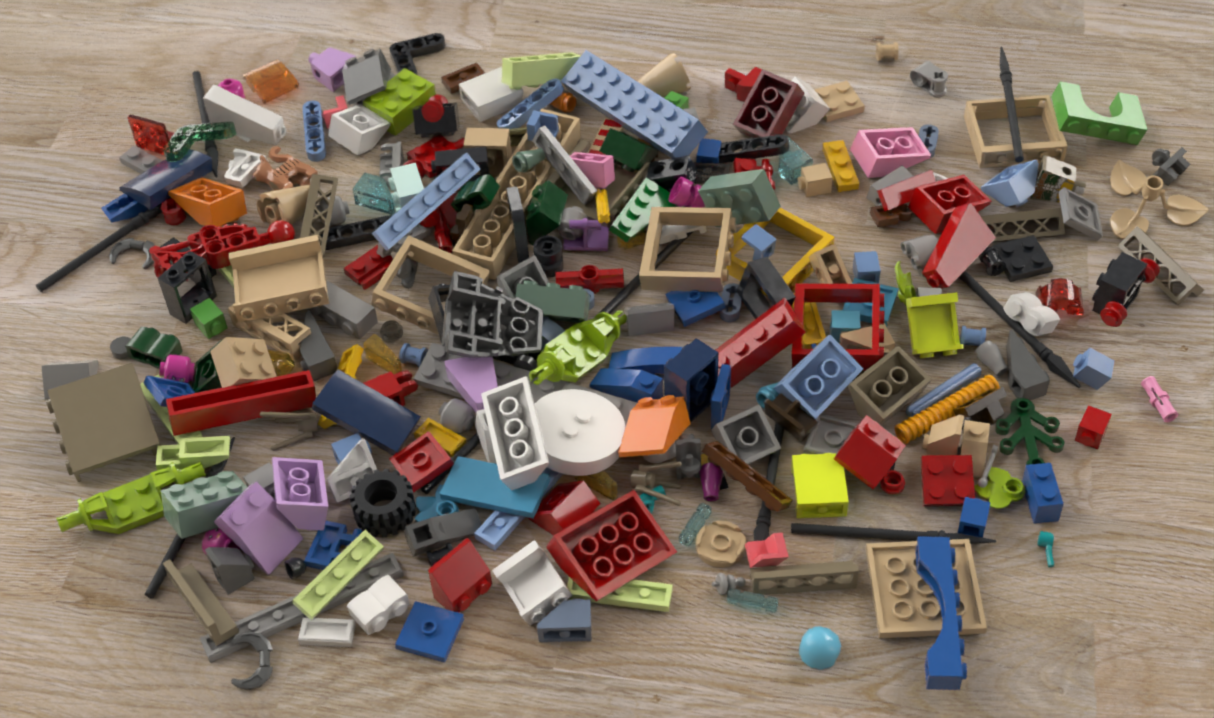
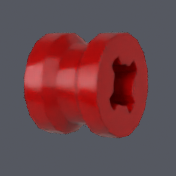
(172, 212)

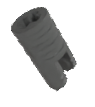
(407, 272)

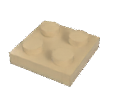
(841, 101)

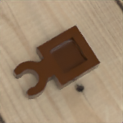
(889, 217)

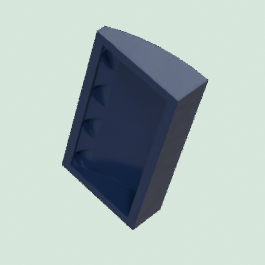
(153, 185)
(365, 412)

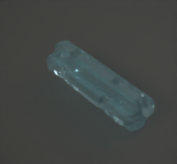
(695, 524)
(752, 600)

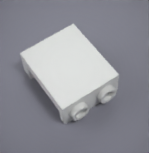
(532, 582)

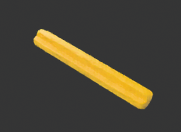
(602, 206)

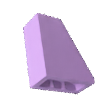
(472, 378)

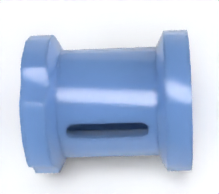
(972, 336)
(412, 355)

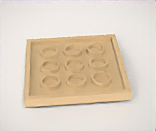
(906, 602)

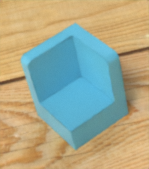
(843, 321)

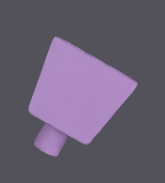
(328, 67)

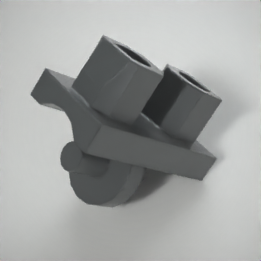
(1177, 162)
(689, 454)

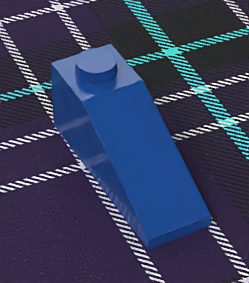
(628, 384)

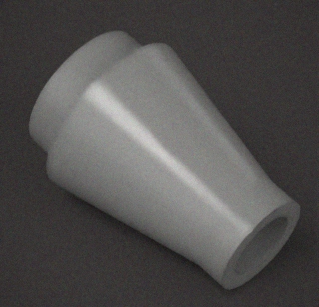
(990, 356)

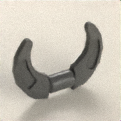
(129, 243)
(264, 648)

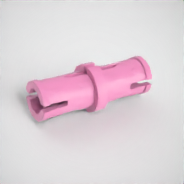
(1152, 388)

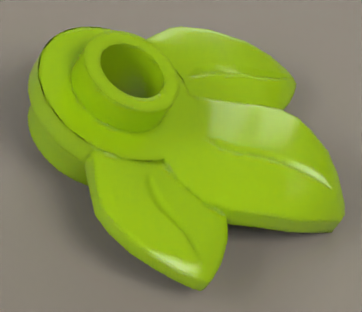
(904, 283)
(999, 489)

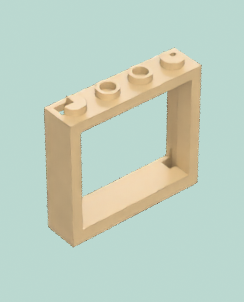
(1004, 154)
(431, 257)
(685, 280)

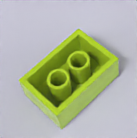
(399, 99)

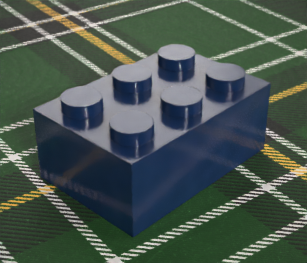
(692, 376)

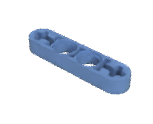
(535, 102)
(314, 130)

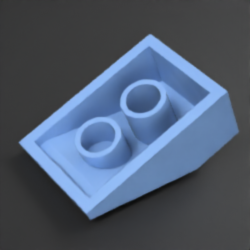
(819, 377)

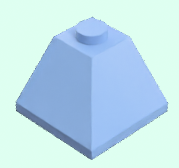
(1013, 184)

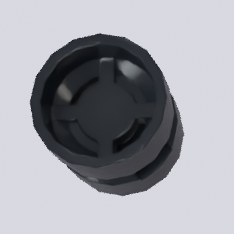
(549, 254)

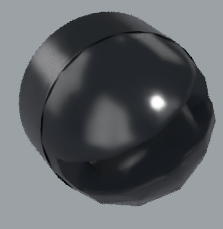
(295, 567)

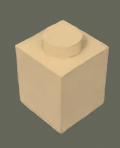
(815, 180)

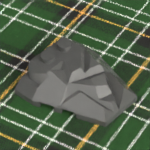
(488, 322)

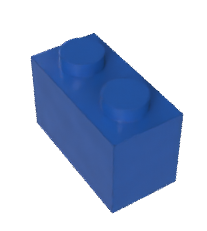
(1042, 493)

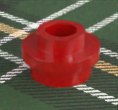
(893, 477)

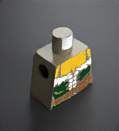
(1052, 177)

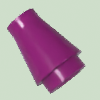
(711, 480)

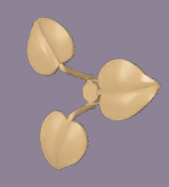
(1127, 179)

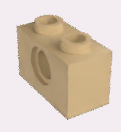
(829, 266)

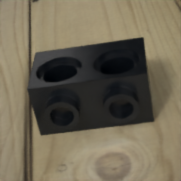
(668, 171)

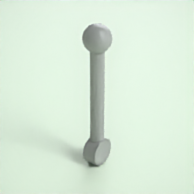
(982, 482)

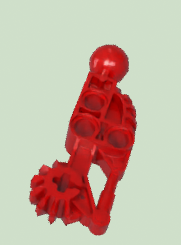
(216, 244)

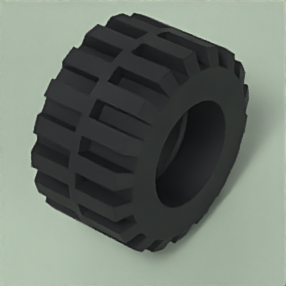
(380, 487)

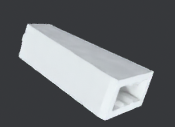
(249, 119)

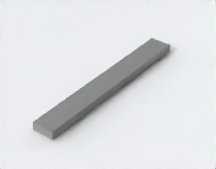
(287, 614)

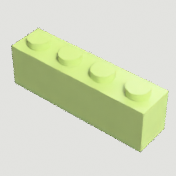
(536, 69)

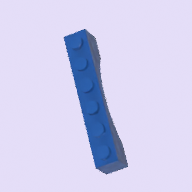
(943, 660)

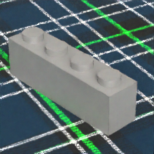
(346, 312)

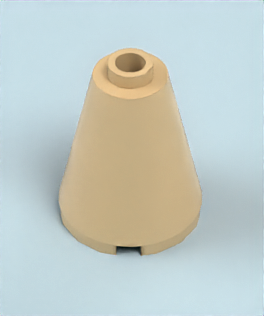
(666, 77)
(283, 204)

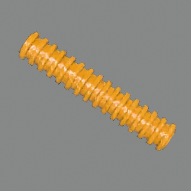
(943, 410)

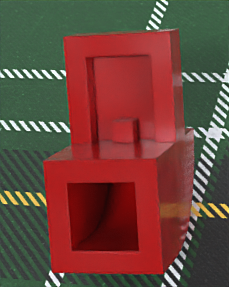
(740, 82)

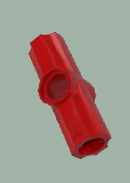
(591, 278)

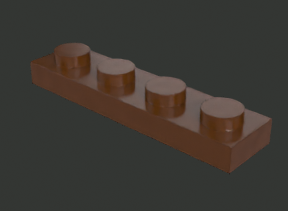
(750, 478)

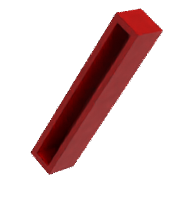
(240, 402)

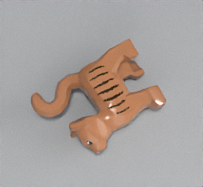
(286, 175)

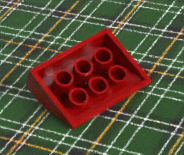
(611, 546)

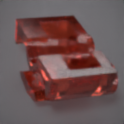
(1061, 295)

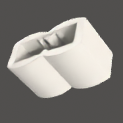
(1031, 313)
(378, 605)

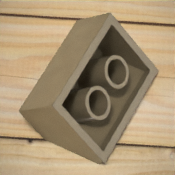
(888, 386)

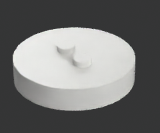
(579, 431)

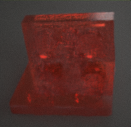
(149, 133)

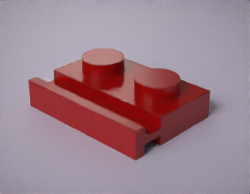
(368, 268)

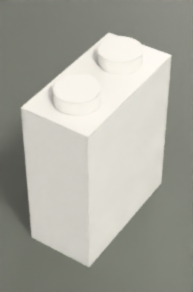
(488, 96)

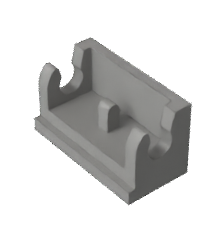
(390, 160)
(894, 177)

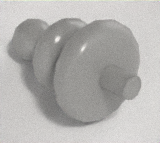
(724, 582)

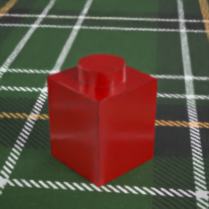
(1093, 427)

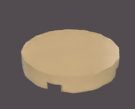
(720, 544)

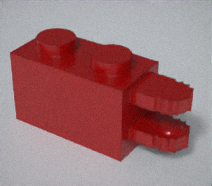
(394, 386)

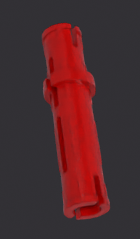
(442, 233)

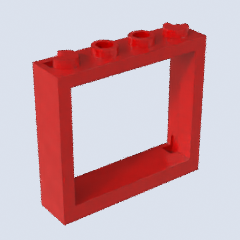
(842, 294)

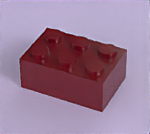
(768, 106)

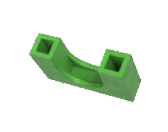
(1075, 117)

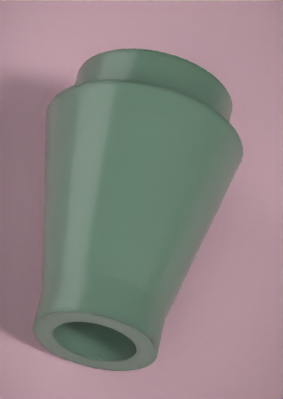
(526, 160)

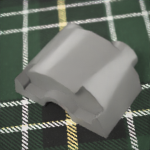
(919, 250)

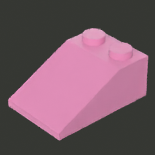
(888, 149)

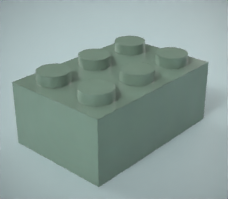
(746, 193)
(556, 302)
(197, 504)

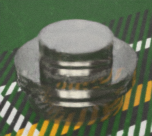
(391, 331)

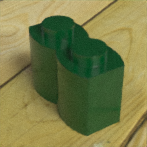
(476, 193)
(152, 347)

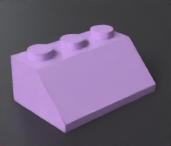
(301, 491)

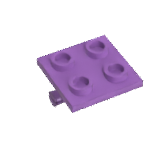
(593, 238)

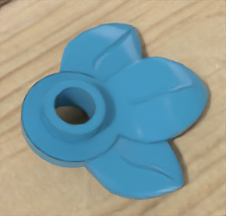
(434, 506)

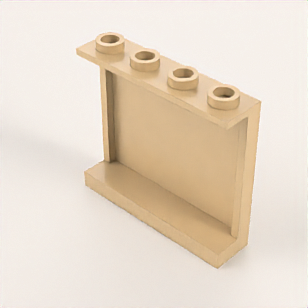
(278, 278)

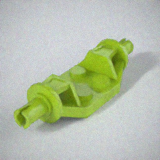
(578, 349)
(130, 503)

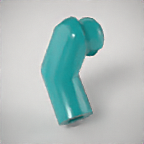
(649, 500)

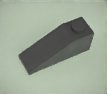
(316, 352)

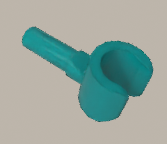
(1046, 540)

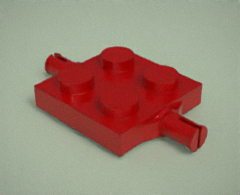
(426, 152)

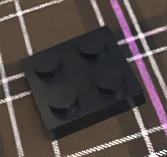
(1023, 258)

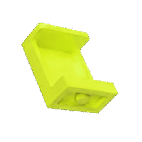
(933, 324)
(819, 486)

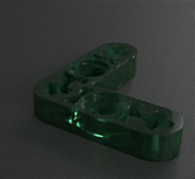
(188, 134)

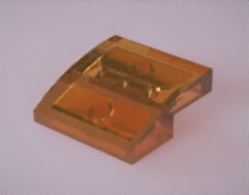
(271, 81)

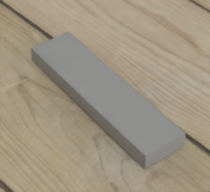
(564, 165)

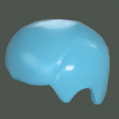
(819, 647)

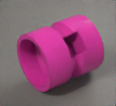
(686, 194)

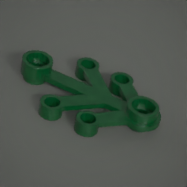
(1024, 410)

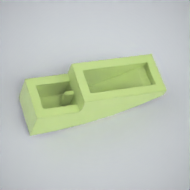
(194, 450)

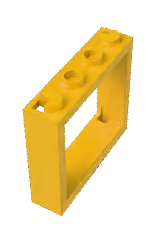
(794, 225)

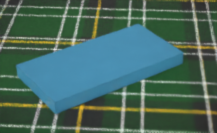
(480, 485)

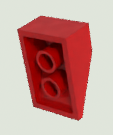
(937, 200)

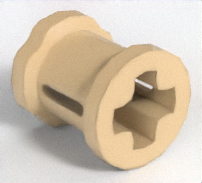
(887, 51)

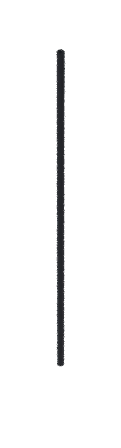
(609, 308)

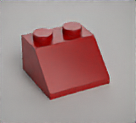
(869, 452)
(565, 506)
(460, 577)

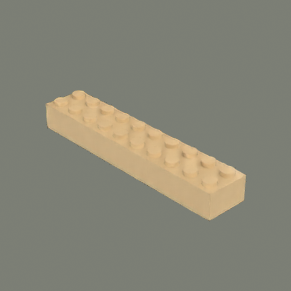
(490, 233)

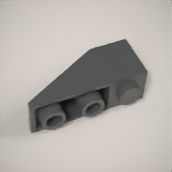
(1024, 374)
(440, 530)

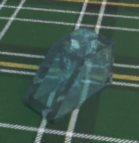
(792, 161)
(373, 194)

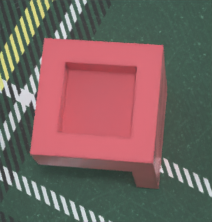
(341, 105)
(767, 552)

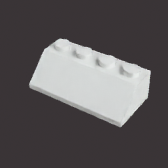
(515, 433)

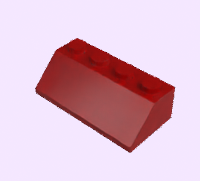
(760, 341)

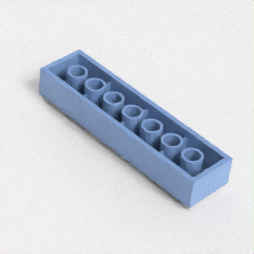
(634, 106)

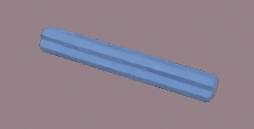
(945, 389)

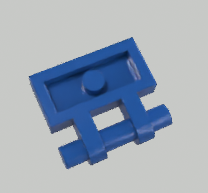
(327, 544)

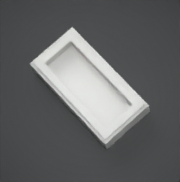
(326, 632)

